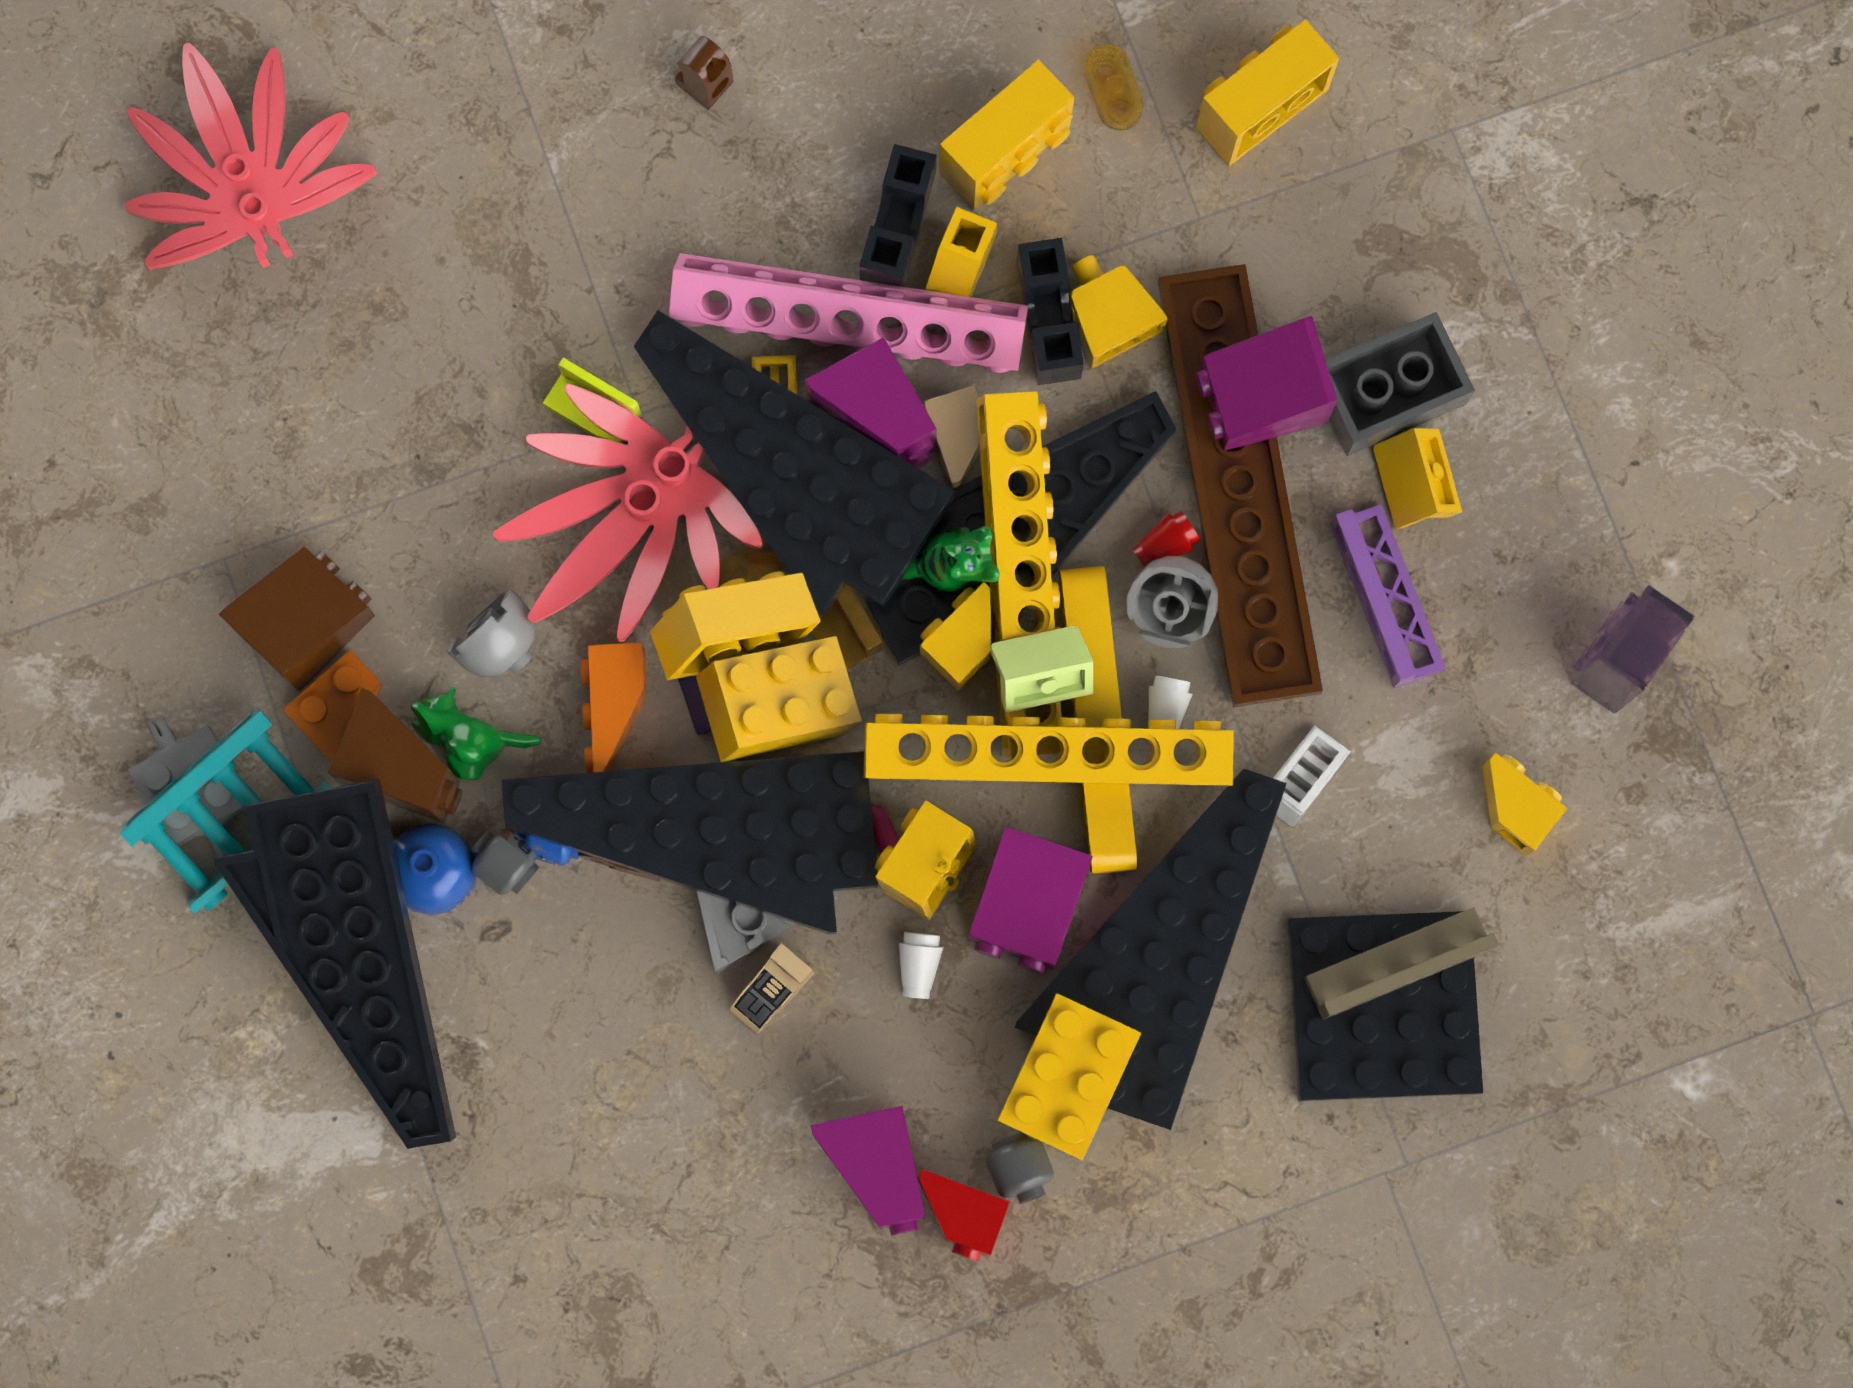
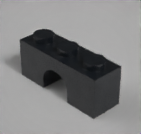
(899, 216)
(1049, 316)

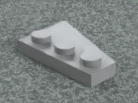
(737, 930)

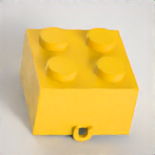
(923, 858)

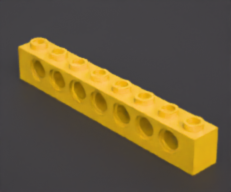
(995, 416)
(1209, 767)

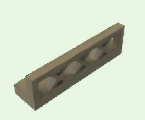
(1399, 963)

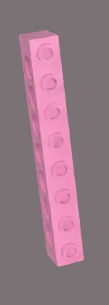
(868, 300)

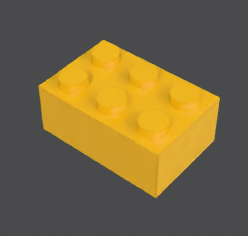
(1266, 91)
(1006, 136)
(733, 622)
(778, 698)
(1069, 1076)

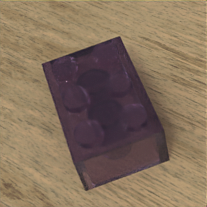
(1630, 648)

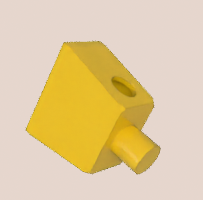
(1112, 311)

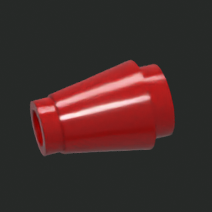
(1169, 537)

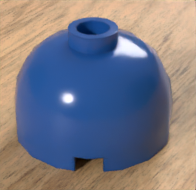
(434, 868)

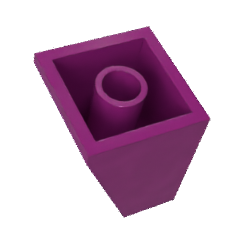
(1267, 385)
(877, 401)
(1029, 900)
(877, 1164)

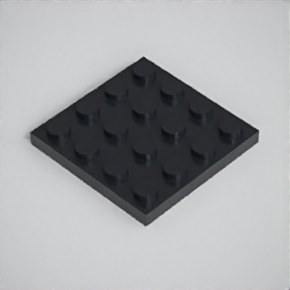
(1395, 1045)

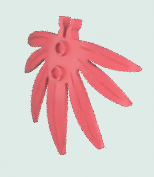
(244, 185)
(654, 492)

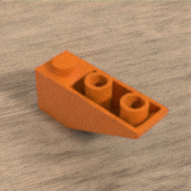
(616, 696)

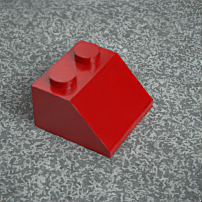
(964, 1214)

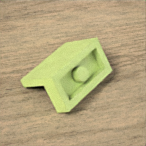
(1043, 668)

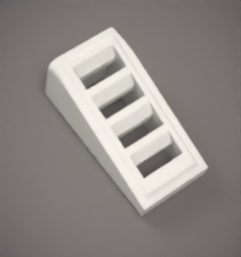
(1294, 799)

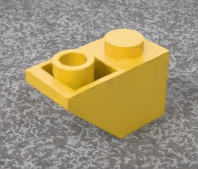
(962, 254)
(963, 640)
(1517, 805)

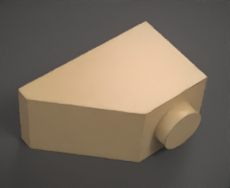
(956, 432)

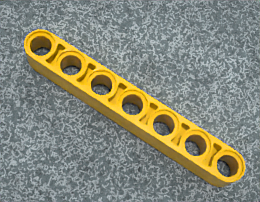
(1105, 805)

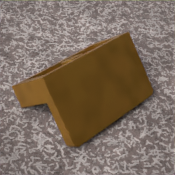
(852, 627)

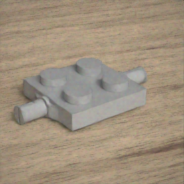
(167, 764)

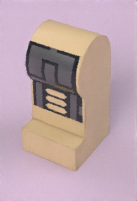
(771, 989)

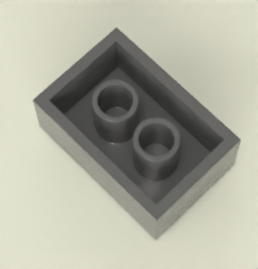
(1396, 383)

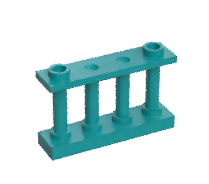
(183, 796)

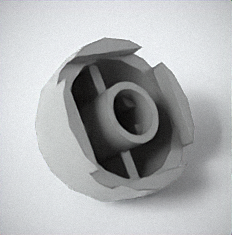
(1173, 601)
(496, 638)

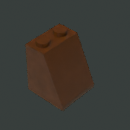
(300, 615)
(385, 749)

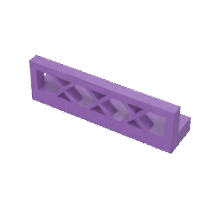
(1377, 598)

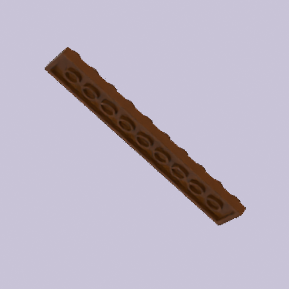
(1240, 503)

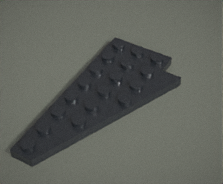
(806, 480)
(1085, 480)
(741, 831)
(340, 924)
(1169, 946)

